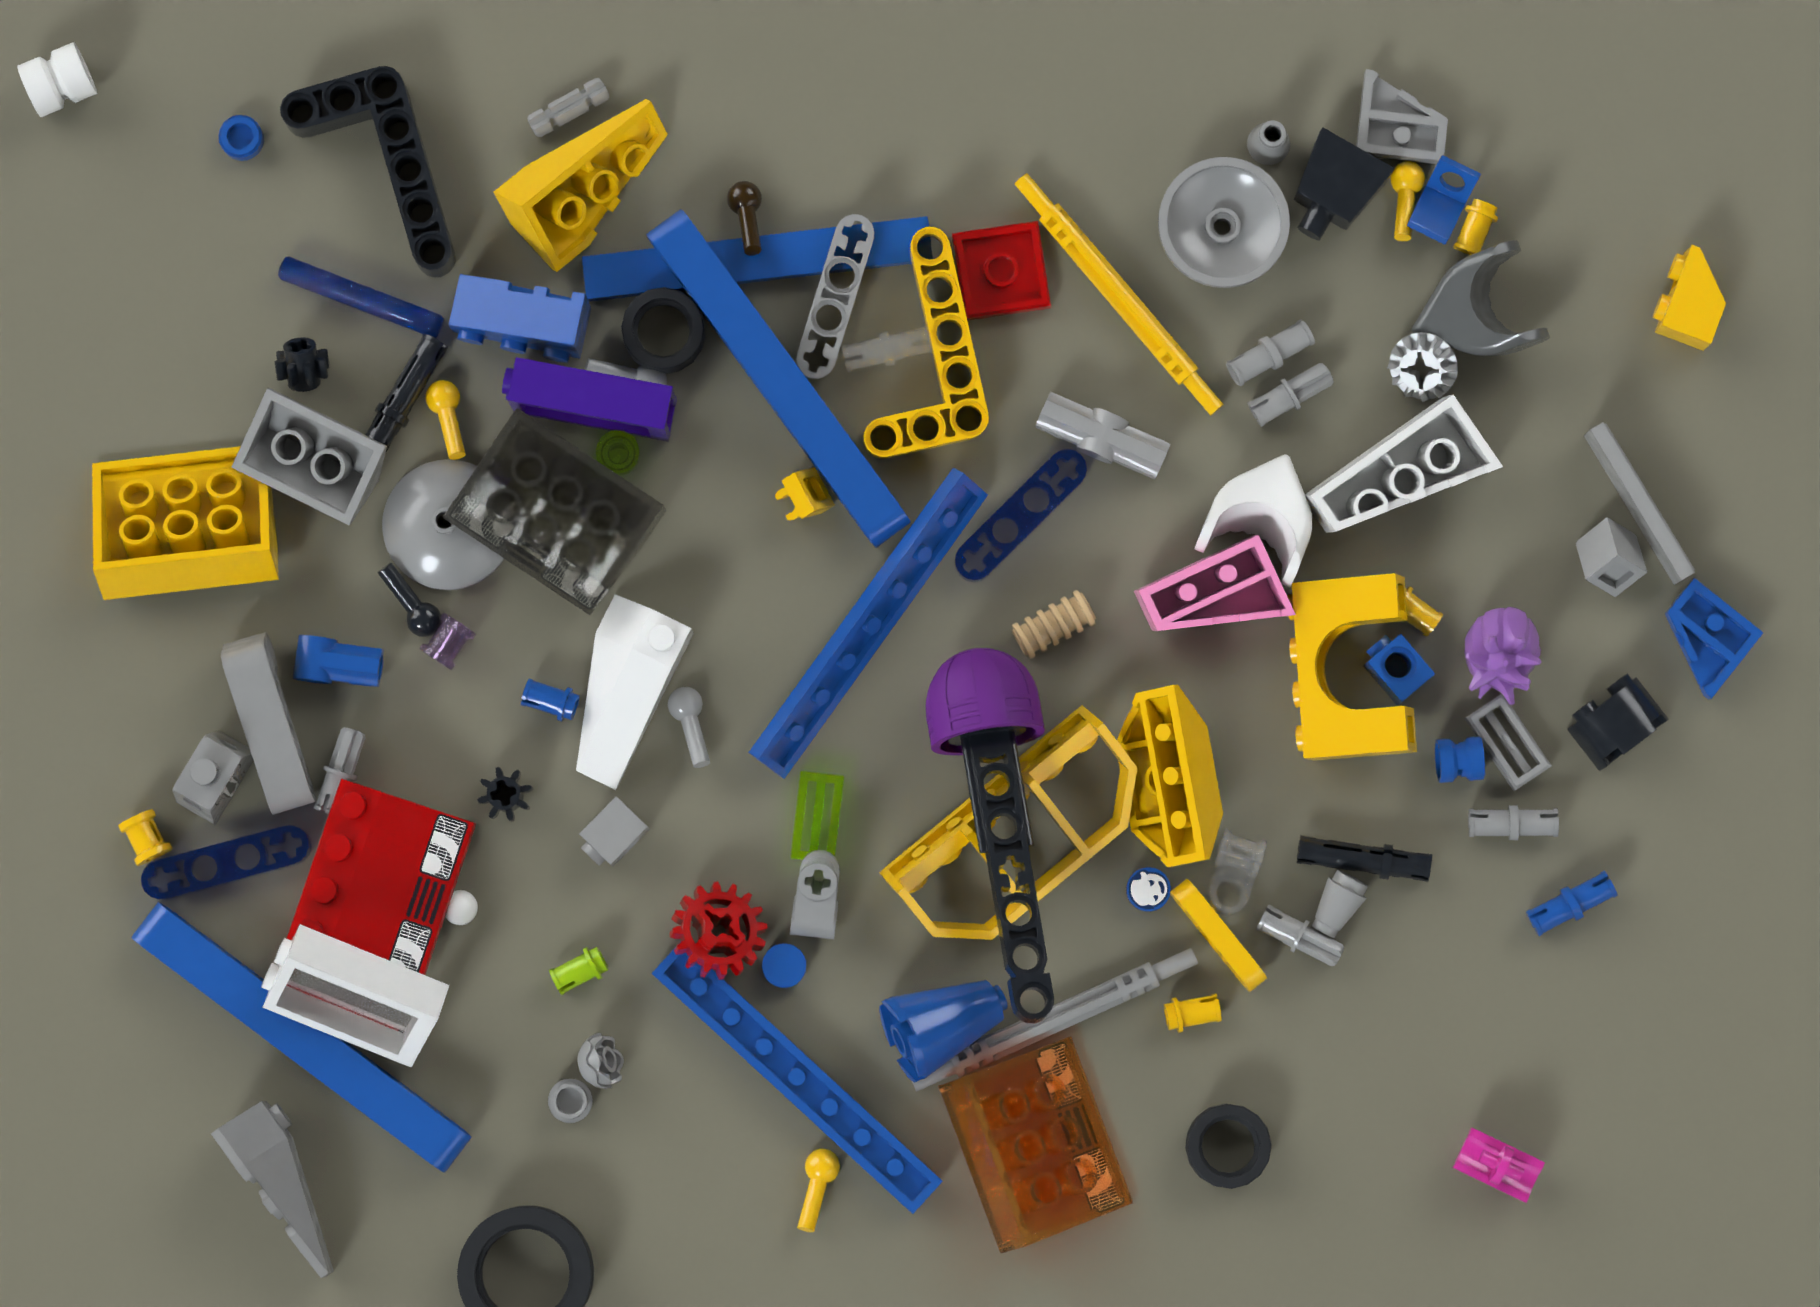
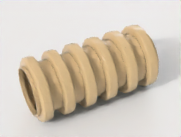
(1053, 624)

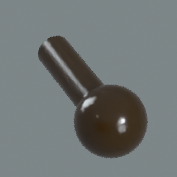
(745, 199)

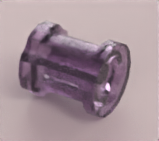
(447, 641)

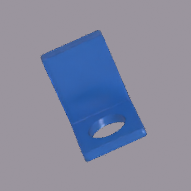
(1441, 203)

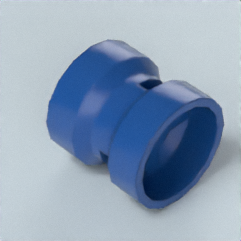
(1459, 759)

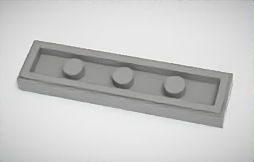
(1639, 503)

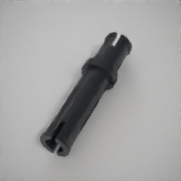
(407, 388)
(1356, 857)

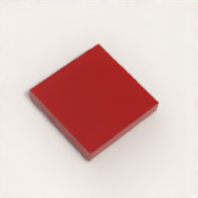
(1001, 270)

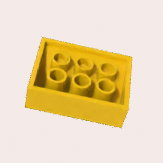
(180, 524)

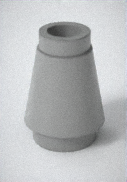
(1264, 150)
(1338, 903)

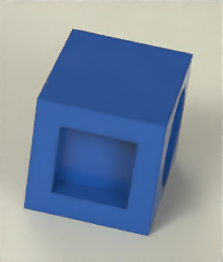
(1417, 669)

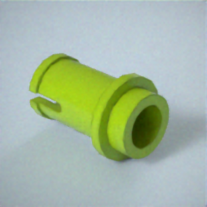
(579, 970)

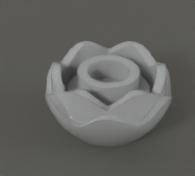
(600, 1061)

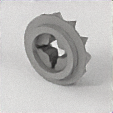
(1435, 354)

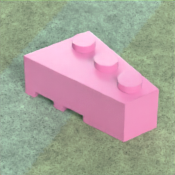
(1218, 589)

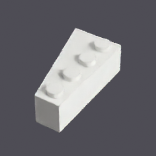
(1412, 462)

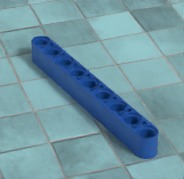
(778, 378)
(321, 1054)

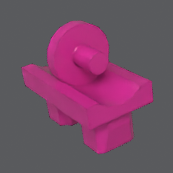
(1498, 1165)

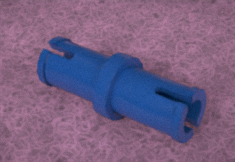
(1571, 903)

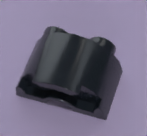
(1617, 723)

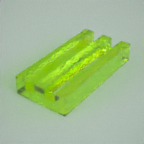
(821, 779)

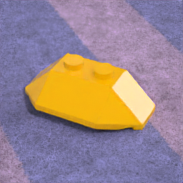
(1176, 782)

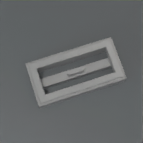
(1495, 754)

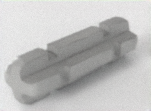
(568, 107)

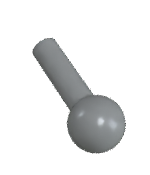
(640, 373)
(686, 705)

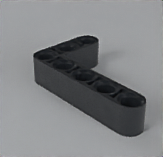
(396, 152)

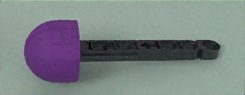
(983, 709)

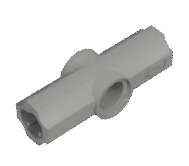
(1102, 435)

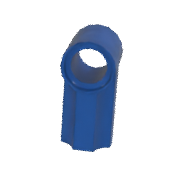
(326, 661)

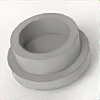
(570, 1100)

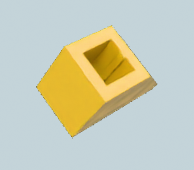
(1693, 304)

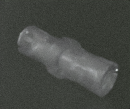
(886, 348)

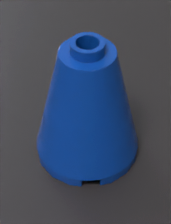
(939, 1023)

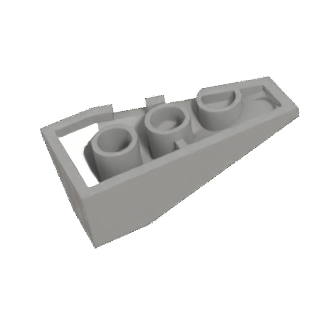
(267, 1154)

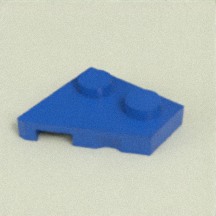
(1710, 635)

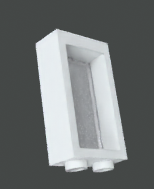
(353, 995)

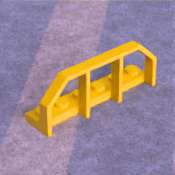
(1037, 764)

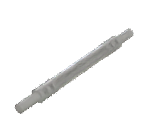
(1061, 1017)

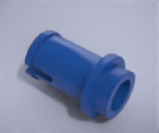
(550, 699)

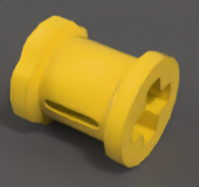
(145, 837)

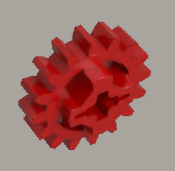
(730, 942)

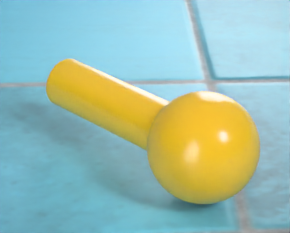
(1407, 181)
(443, 399)
(822, 1168)

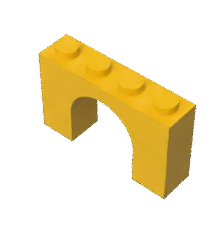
(1322, 614)

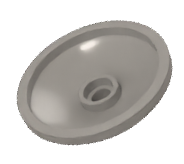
(1231, 193)
(415, 542)

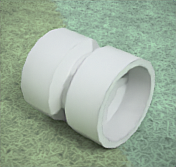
(57, 79)

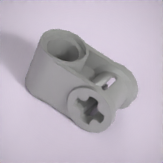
(816, 901)

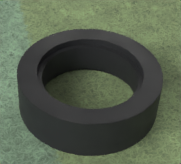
(525, 1217)

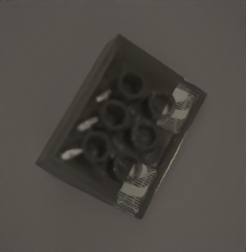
(554, 512)

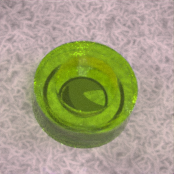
(618, 452)

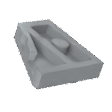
(1397, 124)

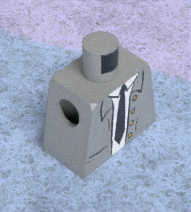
(212, 775)

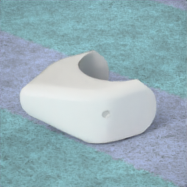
(1266, 504)

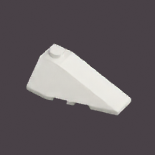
(628, 675)

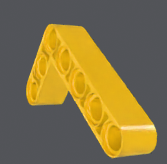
(944, 357)

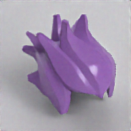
(1502, 651)

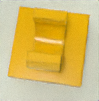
(806, 493)

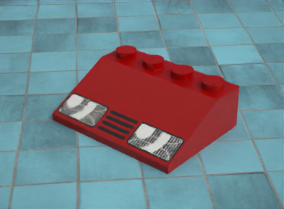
(383, 875)

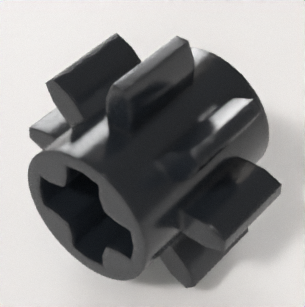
(302, 364)
(494, 788)

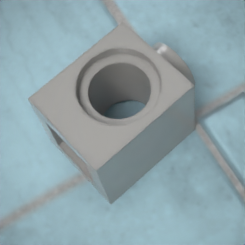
(612, 833)

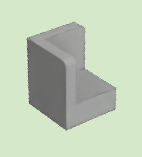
(1611, 557)

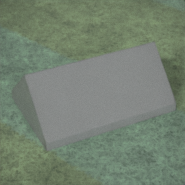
(310, 457)

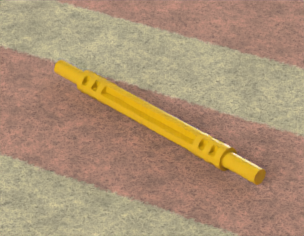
(1118, 294)

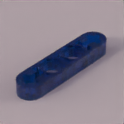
(1017, 512)
(225, 858)

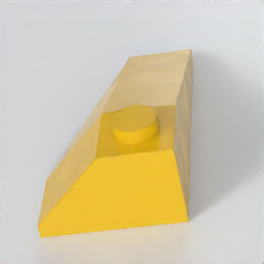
(570, 189)

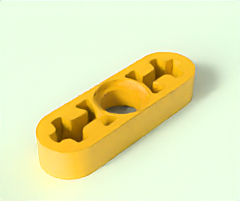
(1218, 935)

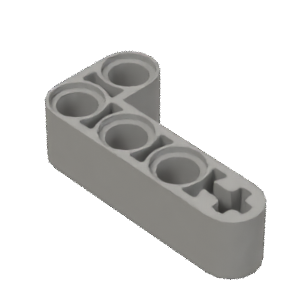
(266, 721)

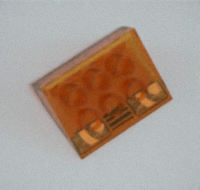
(1035, 1145)

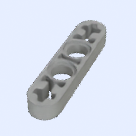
(831, 295)

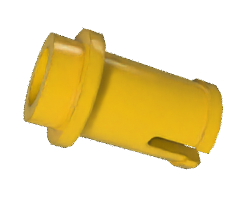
(1476, 226)
(1421, 614)
(1192, 1012)

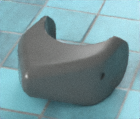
(1462, 308)

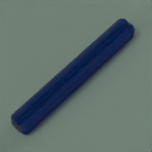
(360, 297)

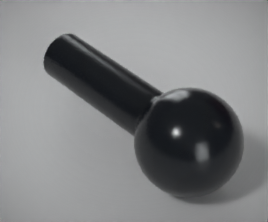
(422, 617)

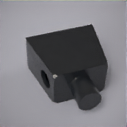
(1337, 184)

